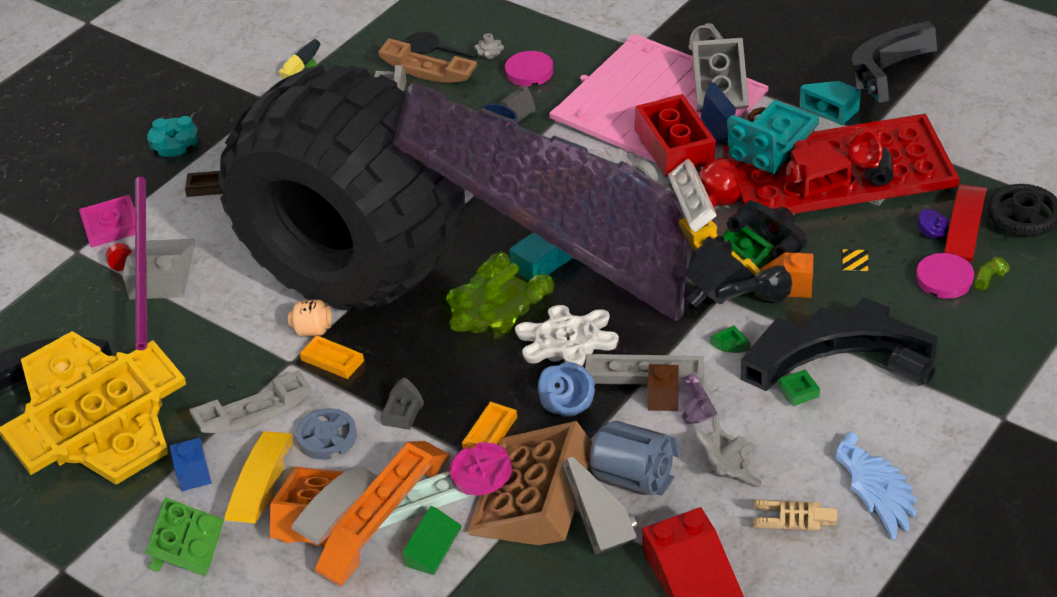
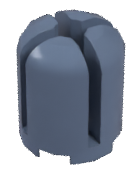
(633, 457)

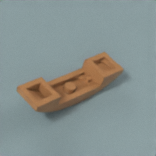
(426, 67)

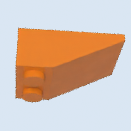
(293, 497)

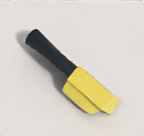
(302, 57)

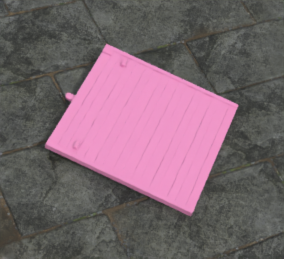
(630, 77)

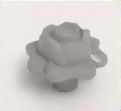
(489, 47)

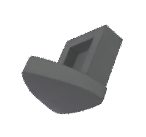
(520, 101)
(402, 405)

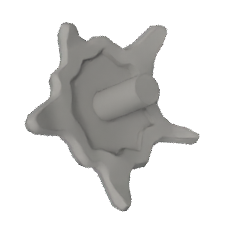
(727, 453)

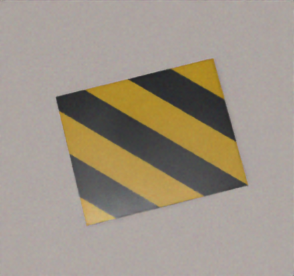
(855, 260)

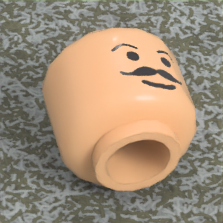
(310, 318)

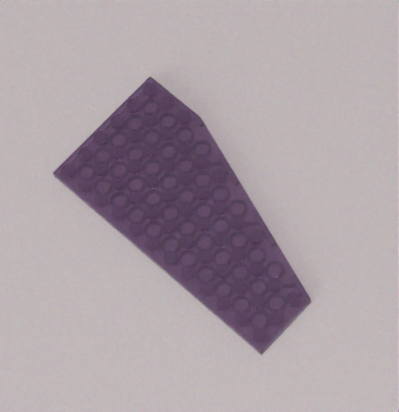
(572, 199)

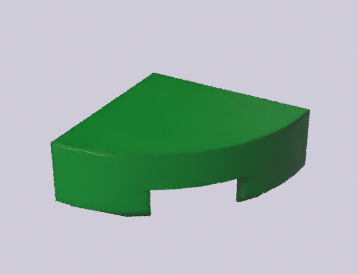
(730, 341)

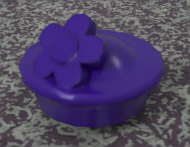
(932, 224)

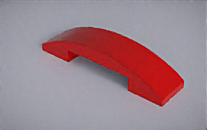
(965, 221)

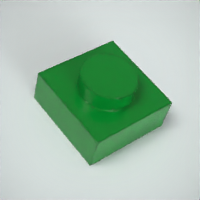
(799, 387)

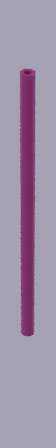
(140, 265)

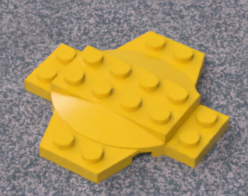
(93, 408)

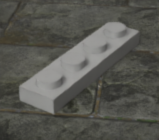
(634, 368)

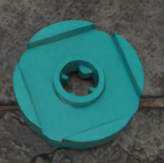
(163, 129)

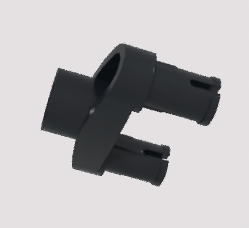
(773, 224)

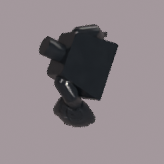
(724, 277)

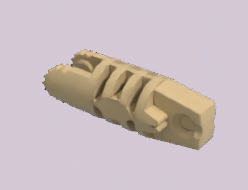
(794, 515)

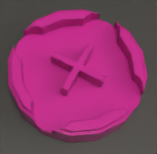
(529, 68)
(945, 275)
(480, 469)

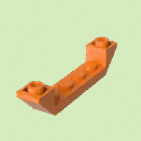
(373, 507)

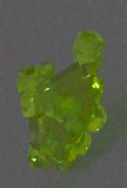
(495, 297)

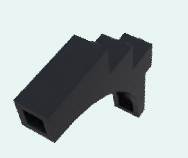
(826, 334)

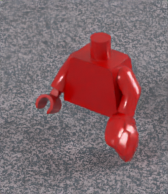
(823, 167)

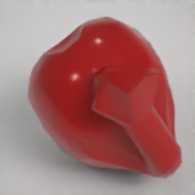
(720, 182)

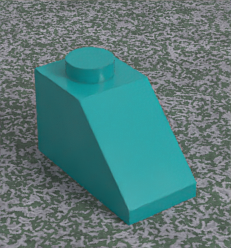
(830, 100)

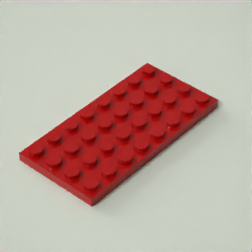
(918, 167)

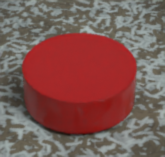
(117, 255)

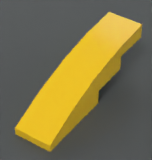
(258, 477)

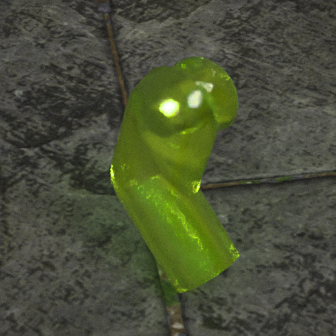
(985, 272)

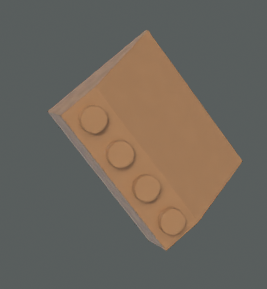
(537, 498)

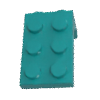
(770, 137)

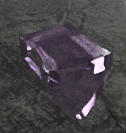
(700, 407)

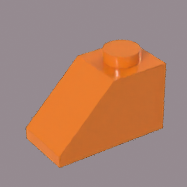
(801, 271)

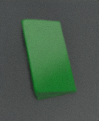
(750, 245)
(431, 541)

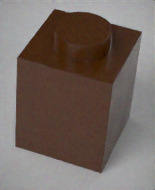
(663, 387)

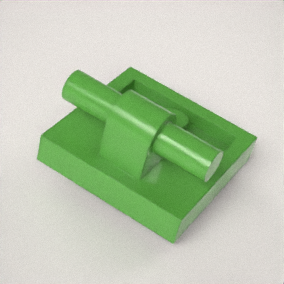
(183, 537)

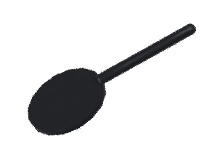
(427, 42)

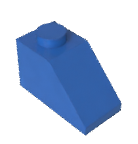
(190, 464)

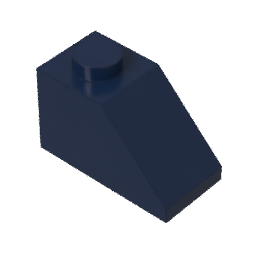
(716, 111)

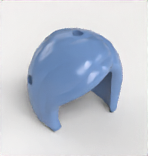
(573, 389)

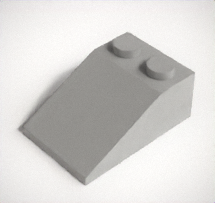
(723, 64)
(166, 268)

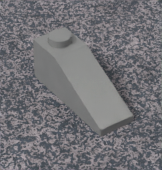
(602, 513)

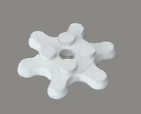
(551, 336)

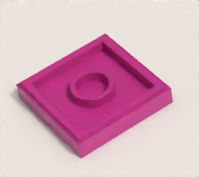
(109, 220)

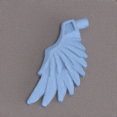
(878, 485)

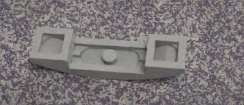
(253, 410)
(332, 504)

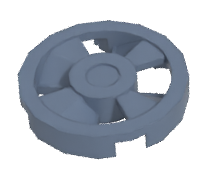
(325, 434)

